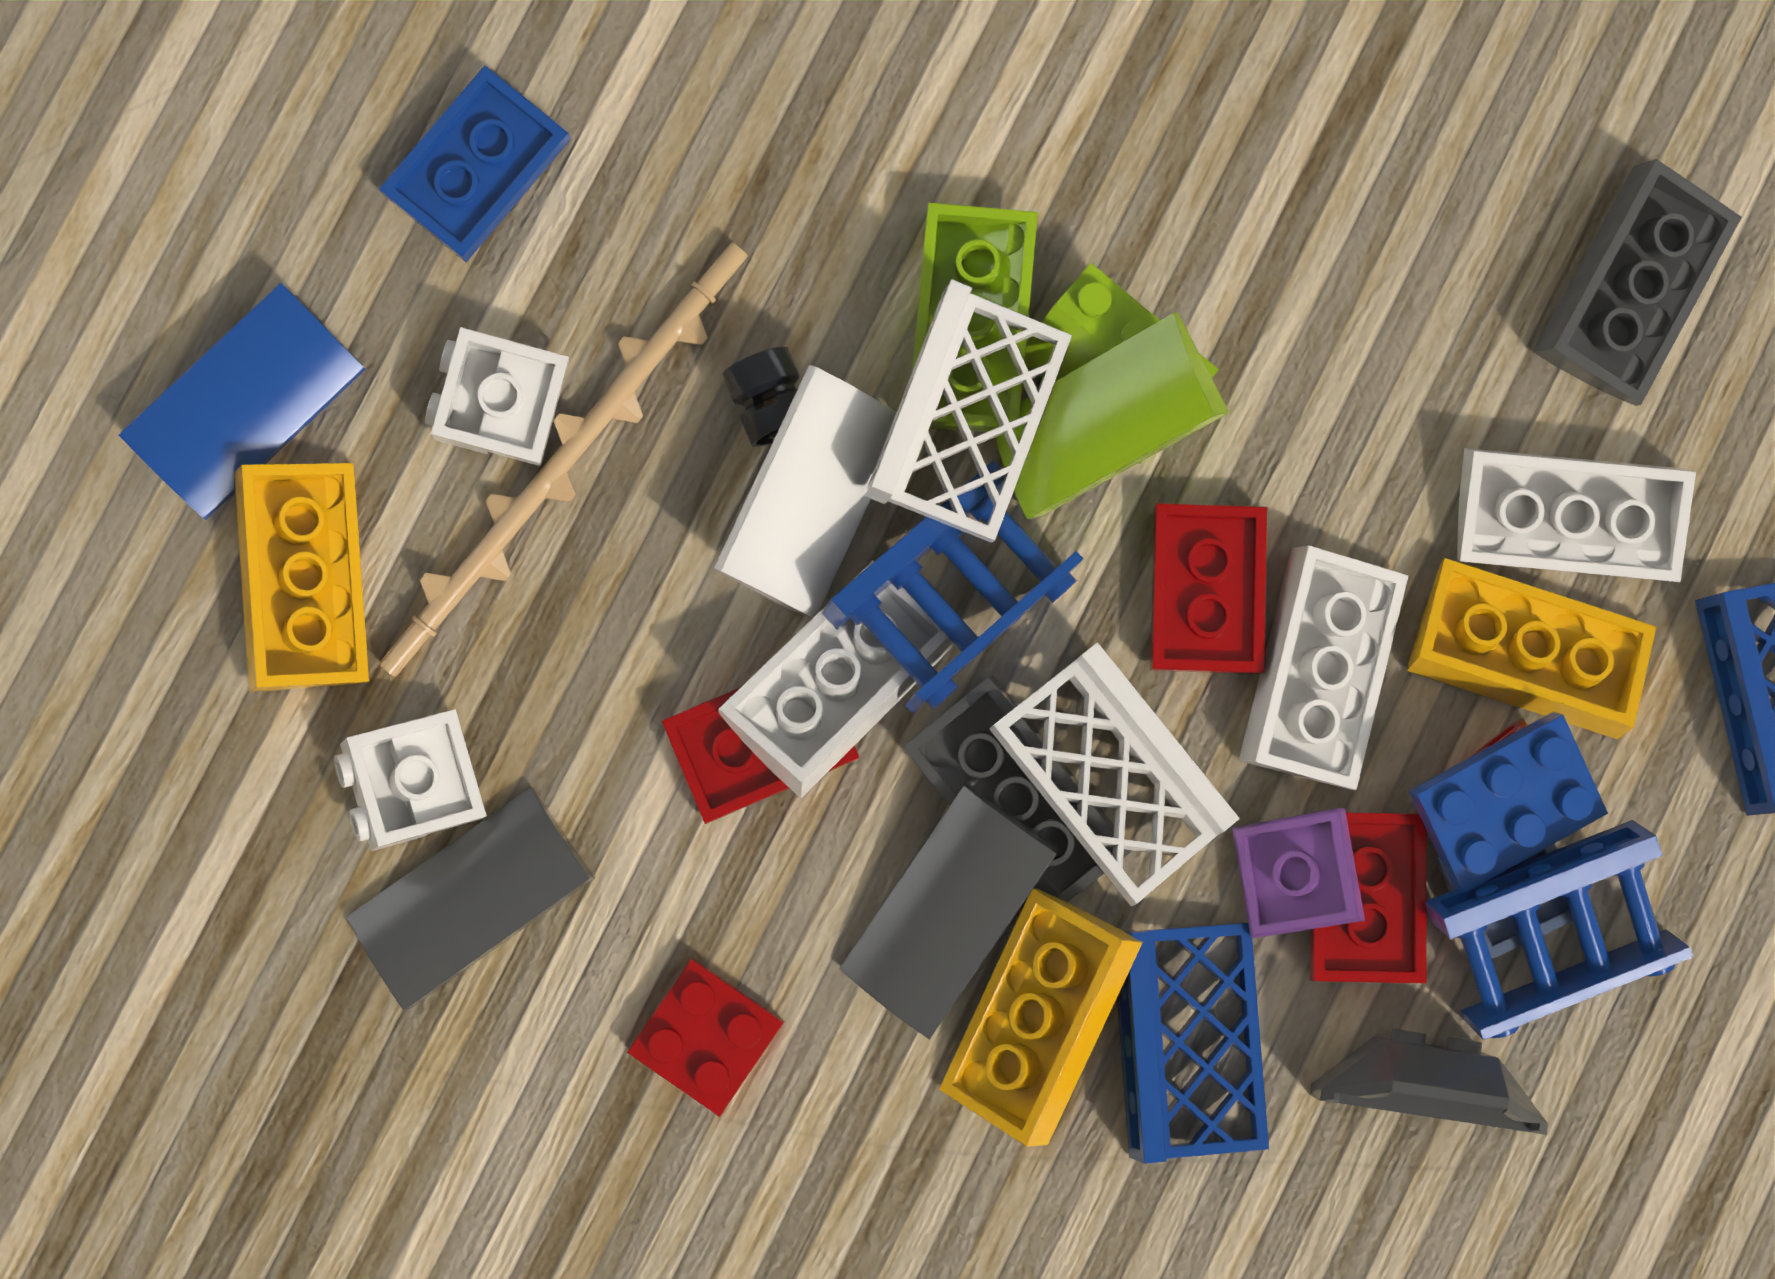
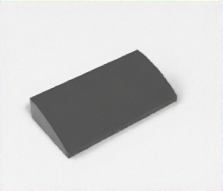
(1638, 282)
(964, 751)
(469, 899)
(948, 911)

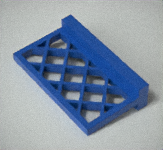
(1744, 689)
(1144, 1054)

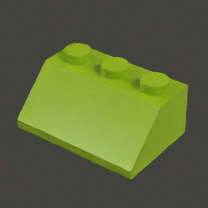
(1097, 318)

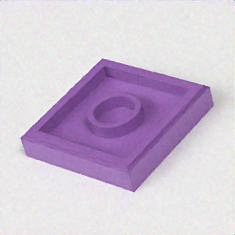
(1298, 873)

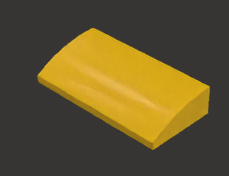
(301, 576)
(1533, 649)
(1040, 1017)

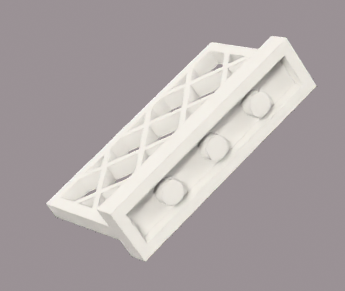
(924, 392)
(1150, 746)

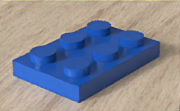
(475, 163)
(1508, 802)

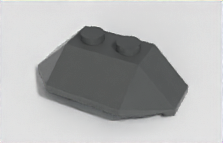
(1431, 1082)

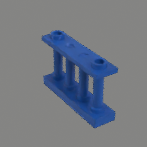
(900, 567)
(1519, 892)

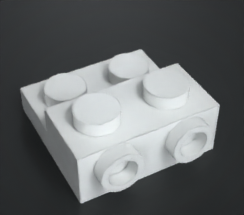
(496, 396)
(409, 780)

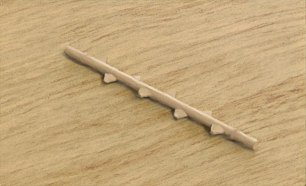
(553, 479)

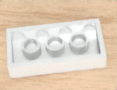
(808, 494)
(1574, 514)
(1323, 667)
(828, 690)

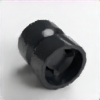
(759, 380)

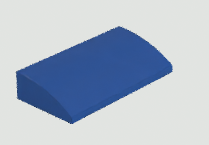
(242, 400)

